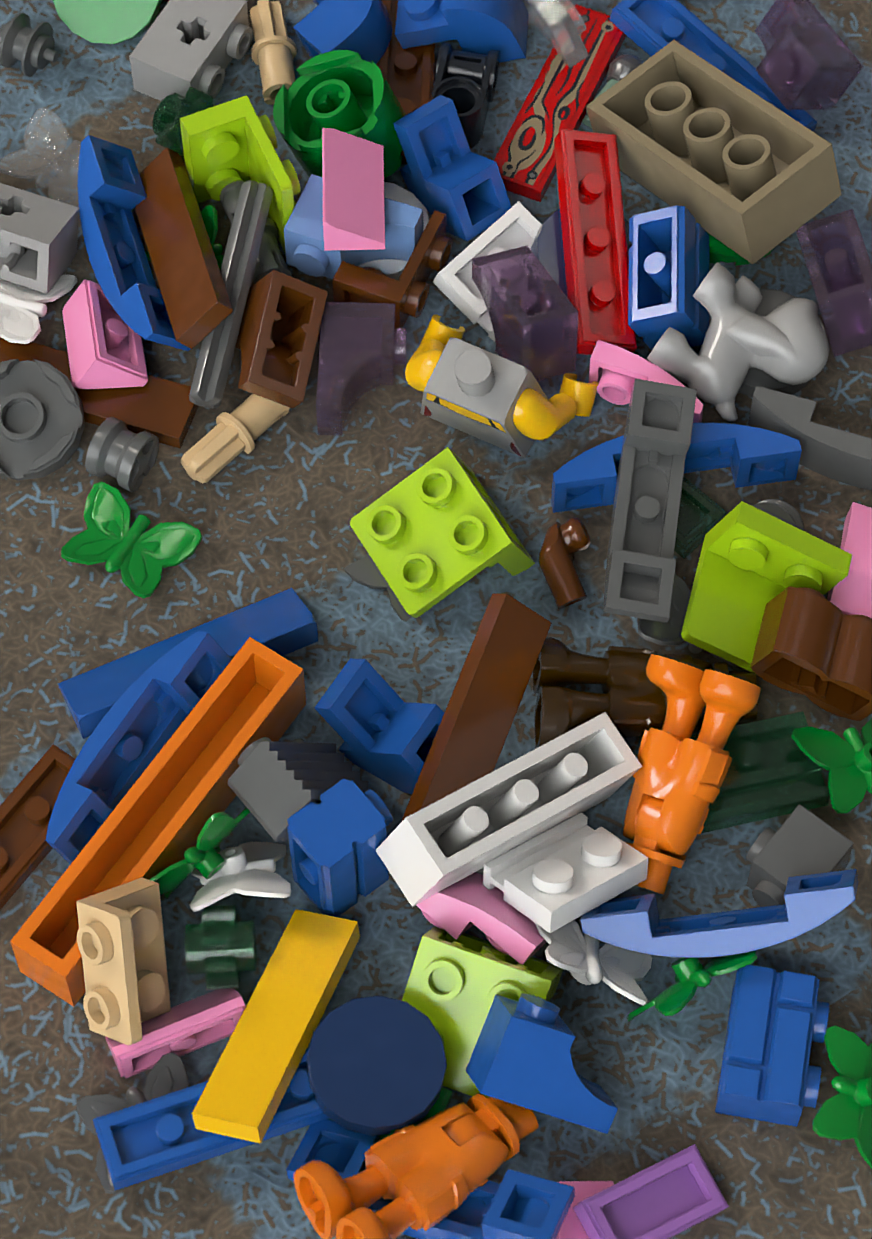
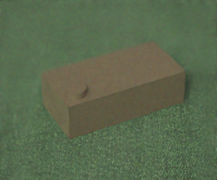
(717, 150)

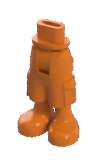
(680, 773)
(419, 1167)

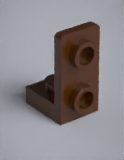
(408, 292)

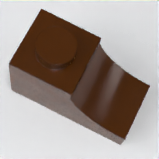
(279, 337)

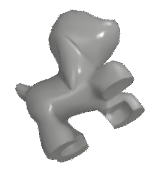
(782, 344)

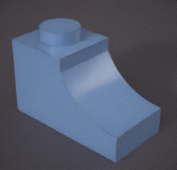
(306, 241)

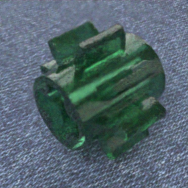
(168, 114)
(220, 947)

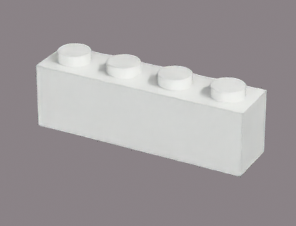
(507, 808)

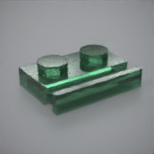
(766, 775)

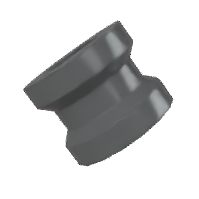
(121, 454)

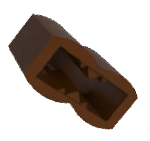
(817, 652)

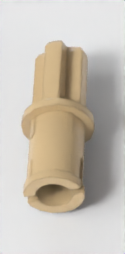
(272, 48)
(231, 436)

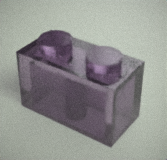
(840, 279)

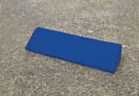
(277, 622)

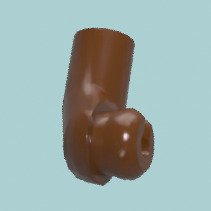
(557, 560)

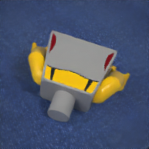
(490, 393)

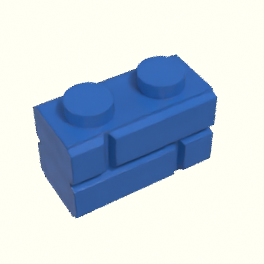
(664, 272)
(336, 846)
(769, 1046)

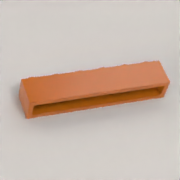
(164, 808)

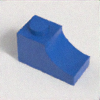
(528, 1062)

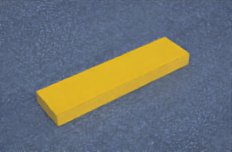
(276, 1026)

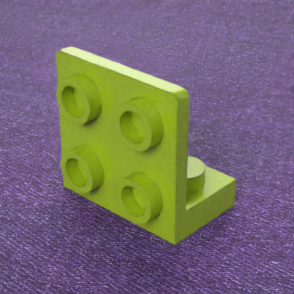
(236, 145)
(437, 533)
(745, 566)
(455, 989)

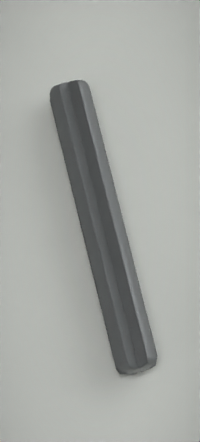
(237, 274)

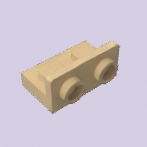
(123, 959)

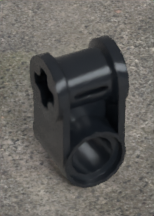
(470, 83)

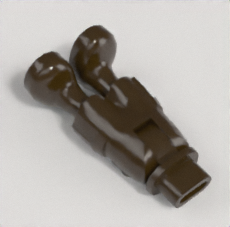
(627, 693)

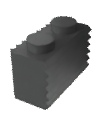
(286, 776)

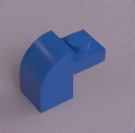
(474, 23)
(347, 25)
(447, 173)
(378, 726)

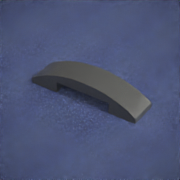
(824, 449)
(648, 501)

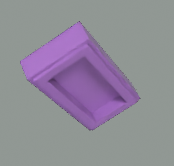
(654, 1201)

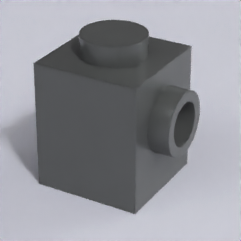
(798, 848)

